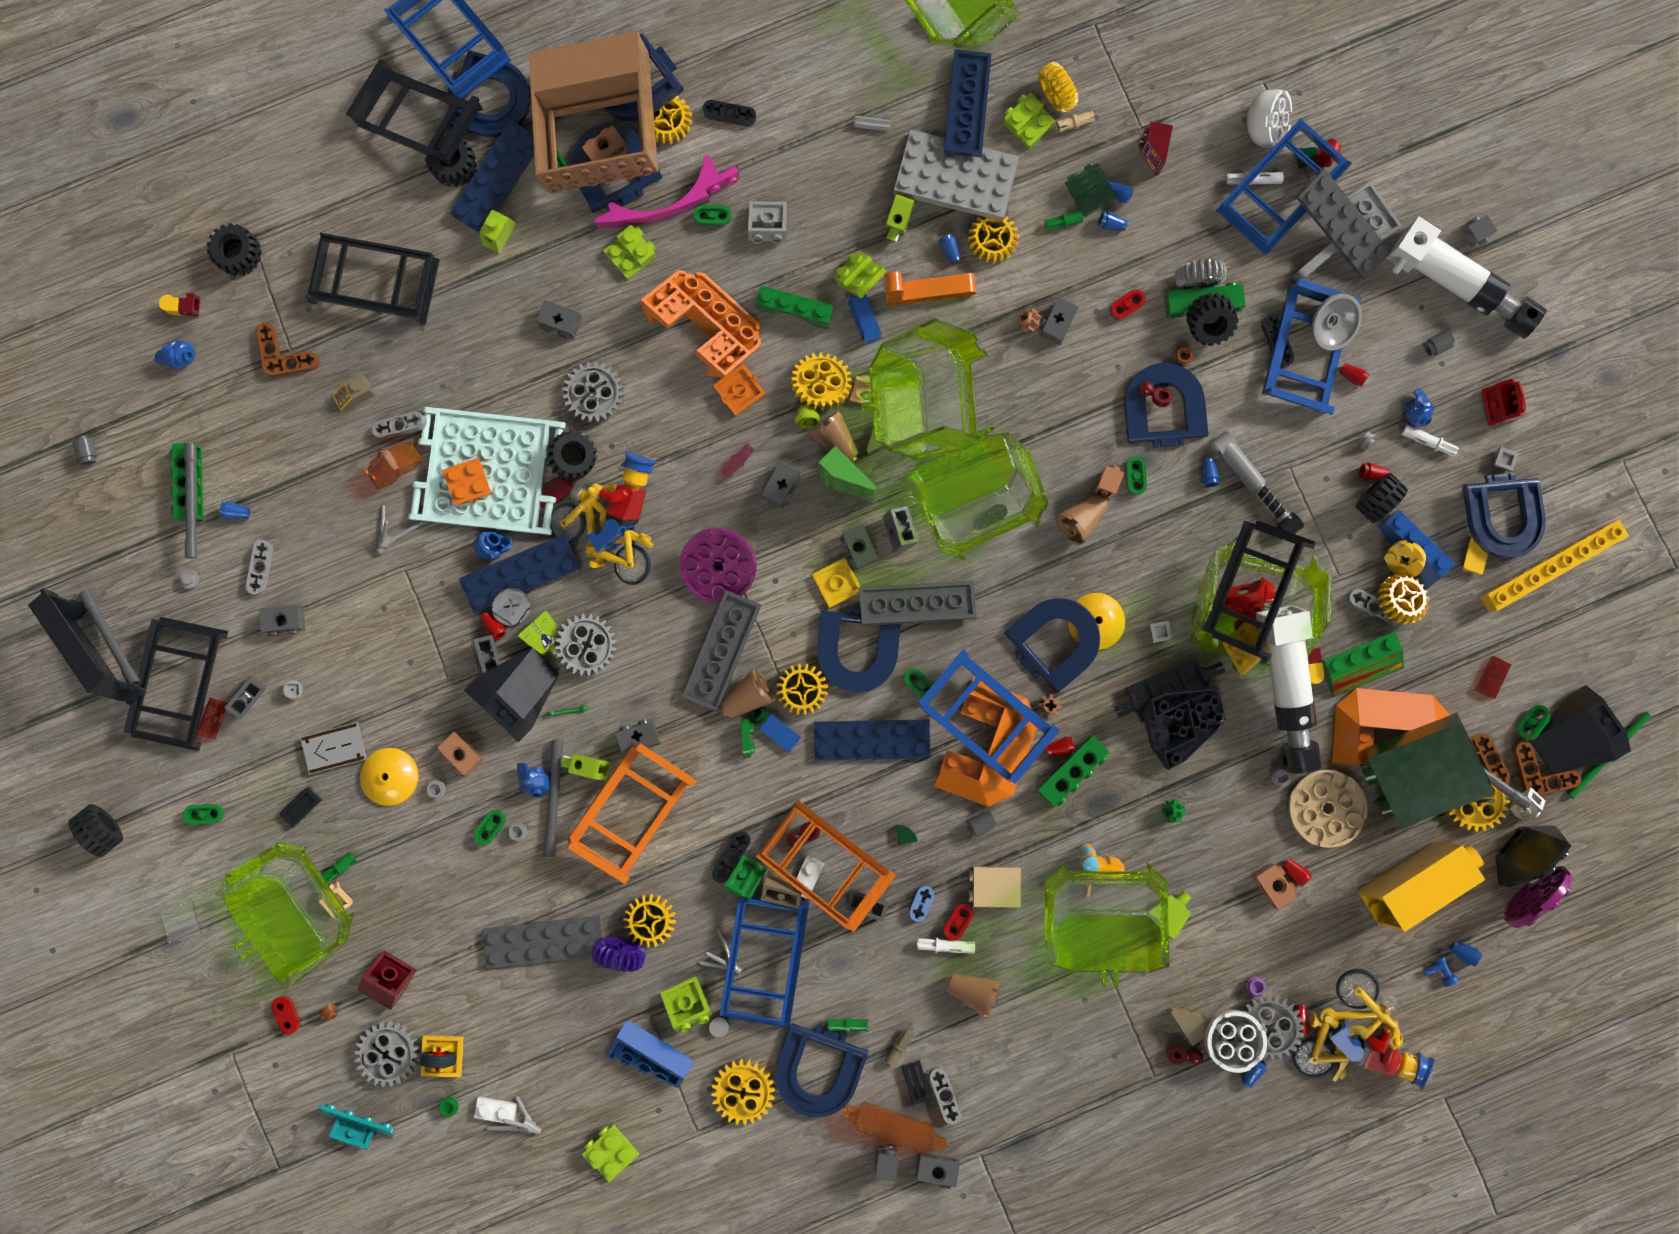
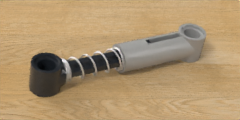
(1226, 448)

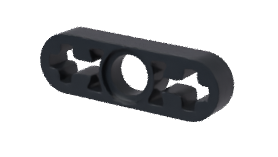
(733, 120)
(1268, 329)
(728, 872)

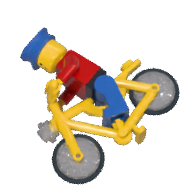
(616, 522)
(1358, 991)

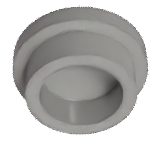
(1367, 440)
(189, 579)
(1280, 777)
(435, 789)
(517, 832)

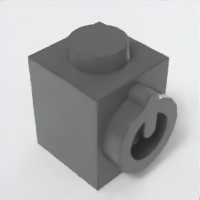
(1478, 230)

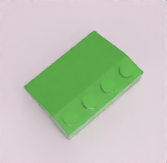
(845, 477)

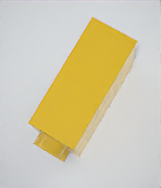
(1422, 884)

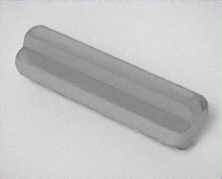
(871, 123)

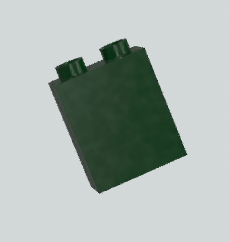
(1426, 771)

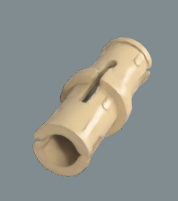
(1075, 121)

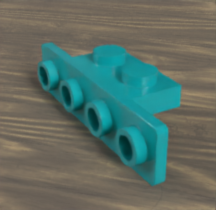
(352, 1129)

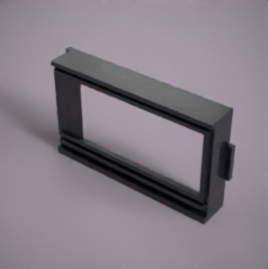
(60, 622)

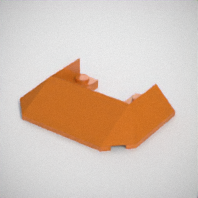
(728, 324)
(1379, 709)
(977, 779)

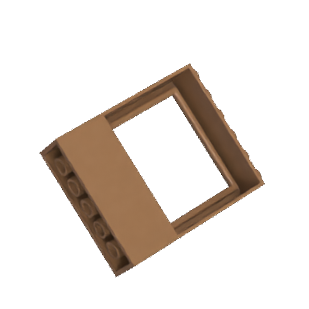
(586, 79)

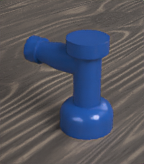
(1440, 965)

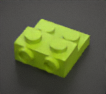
(1028, 120)
(630, 252)
(859, 274)
(686, 1005)
(610, 1152)

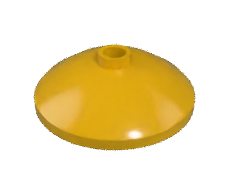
(1111, 615)
(401, 779)

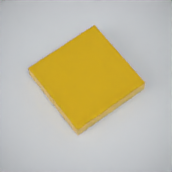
(836, 582)

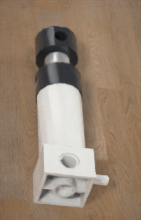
(1457, 273)
(1292, 687)

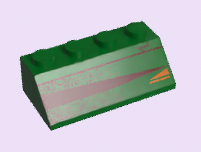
(1363, 663)

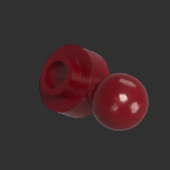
(1161, 396)
(794, 836)
(1194, 1056)

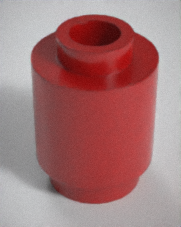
(1322, 158)

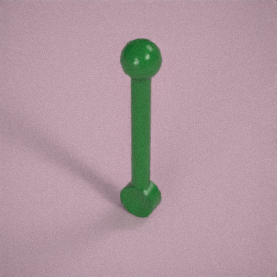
(583, 708)

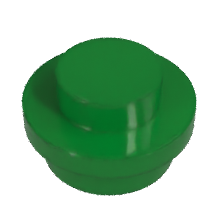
(448, 1106)

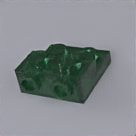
(1090, 189)

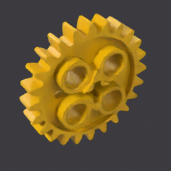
(821, 381)
(1475, 816)
(740, 1110)

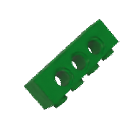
(178, 491)
(1048, 789)

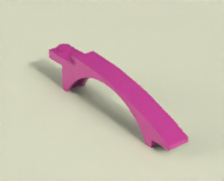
(708, 182)

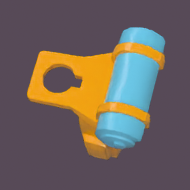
(1093, 862)

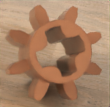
(1029, 320)
(1053, 702)

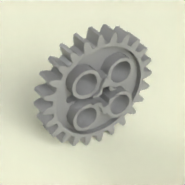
(582, 379)
(601, 652)
(1288, 1036)
(377, 1069)

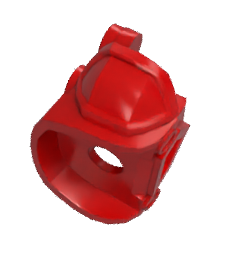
(1251, 602)

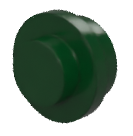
(759, 715)

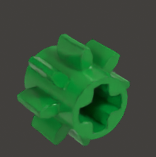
(1173, 811)

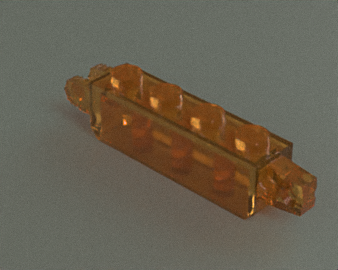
(895, 1126)

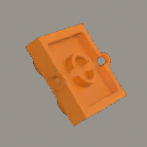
(739, 390)
(467, 482)

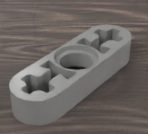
(1315, 262)
(391, 423)
(265, 573)
(1359, 605)
(955, 1108)

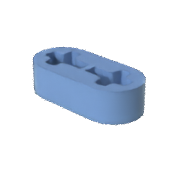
(917, 901)

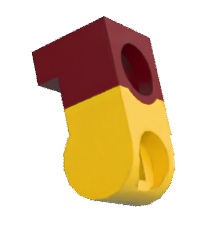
(181, 306)
(1316, 666)

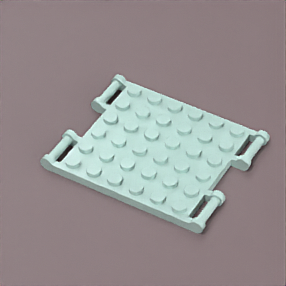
(512, 459)

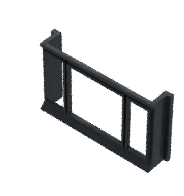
(375, 86)
(426, 286)
(1229, 576)
(144, 673)

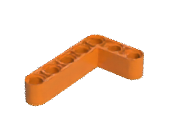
(927, 289)

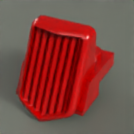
(1504, 402)

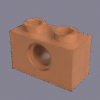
(607, 136)
(1108, 482)
(471, 756)
(1265, 880)

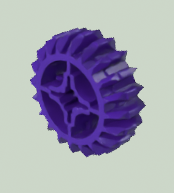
(618, 954)

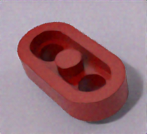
(1126, 305)
(958, 921)
(287, 1014)

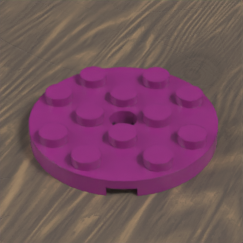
(721, 546)
(1537, 898)

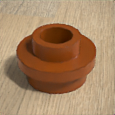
(1183, 350)
(329, 1012)

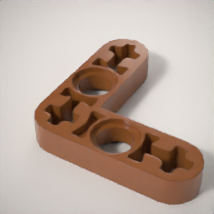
(275, 358)
(1482, 756)
(1540, 781)

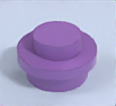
(1256, 986)

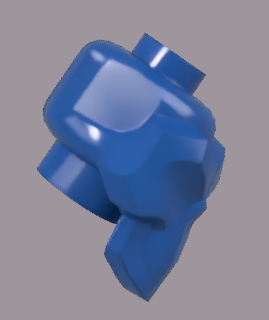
(175, 354)
(1419, 409)
(491, 545)
(532, 780)

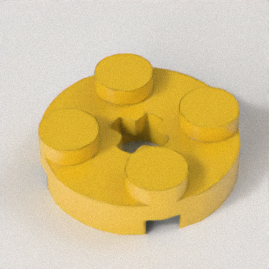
(1412, 551)

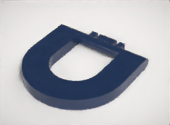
(662, 91)
(518, 105)
(594, 194)
(1193, 401)
(1480, 520)
(828, 653)
(1078, 661)
(843, 1090)

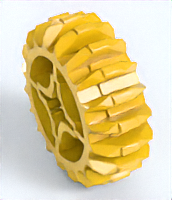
(1058, 87)
(679, 110)
(981, 248)
(1400, 609)
(799, 673)
(648, 912)

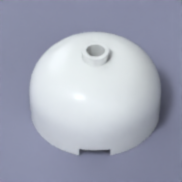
(1267, 117)
(1235, 1054)

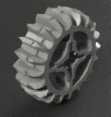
(1200, 273)

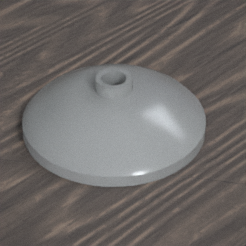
(1336, 321)

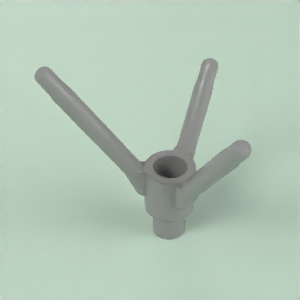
(386, 539)
(724, 962)
(527, 1124)

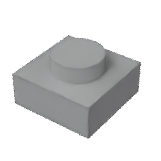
(1505, 459)
(1160, 631)

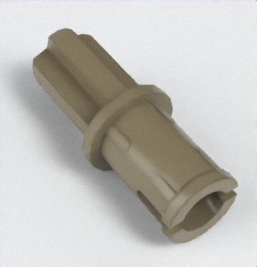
(899, 1047)

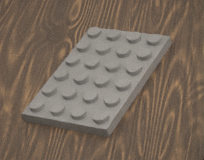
(956, 181)

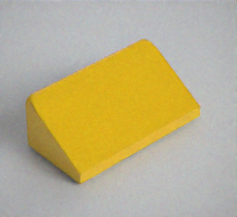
(1475, 559)

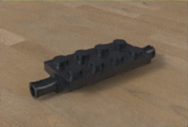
(1181, 677)

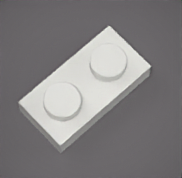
(810, 872)
(495, 1109)

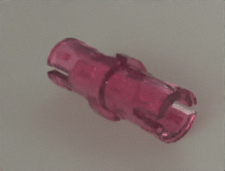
(737, 460)

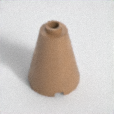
(835, 433)
(1082, 518)
(748, 695)
(974, 992)

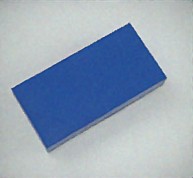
(780, 733)

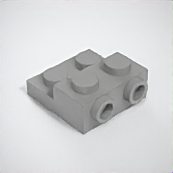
(767, 222)

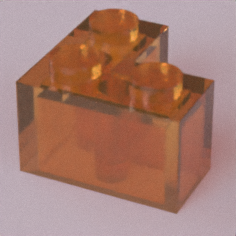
(392, 463)

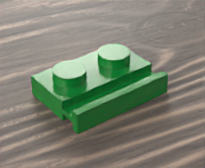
(746, 878)

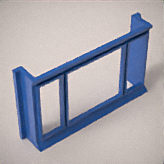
(475, 75)
(1246, 228)
(1319, 294)
(1029, 715)
(789, 994)

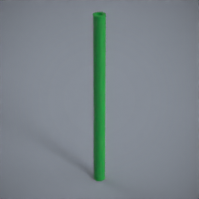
(1596, 768)

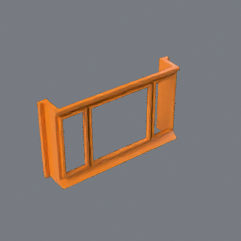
(588, 817)
(869, 900)

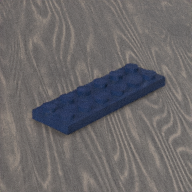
(967, 103)
(495, 176)
(520, 571)
(872, 739)

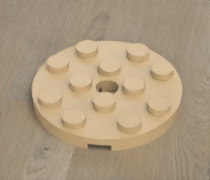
(1347, 812)

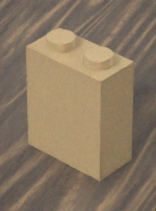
(995, 886)

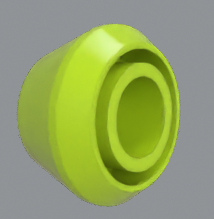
(806, 417)

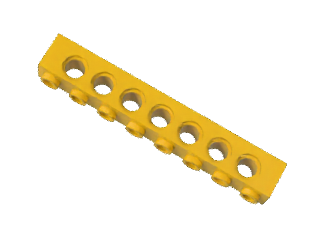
(1553, 566)

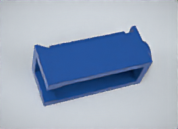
(864, 319)

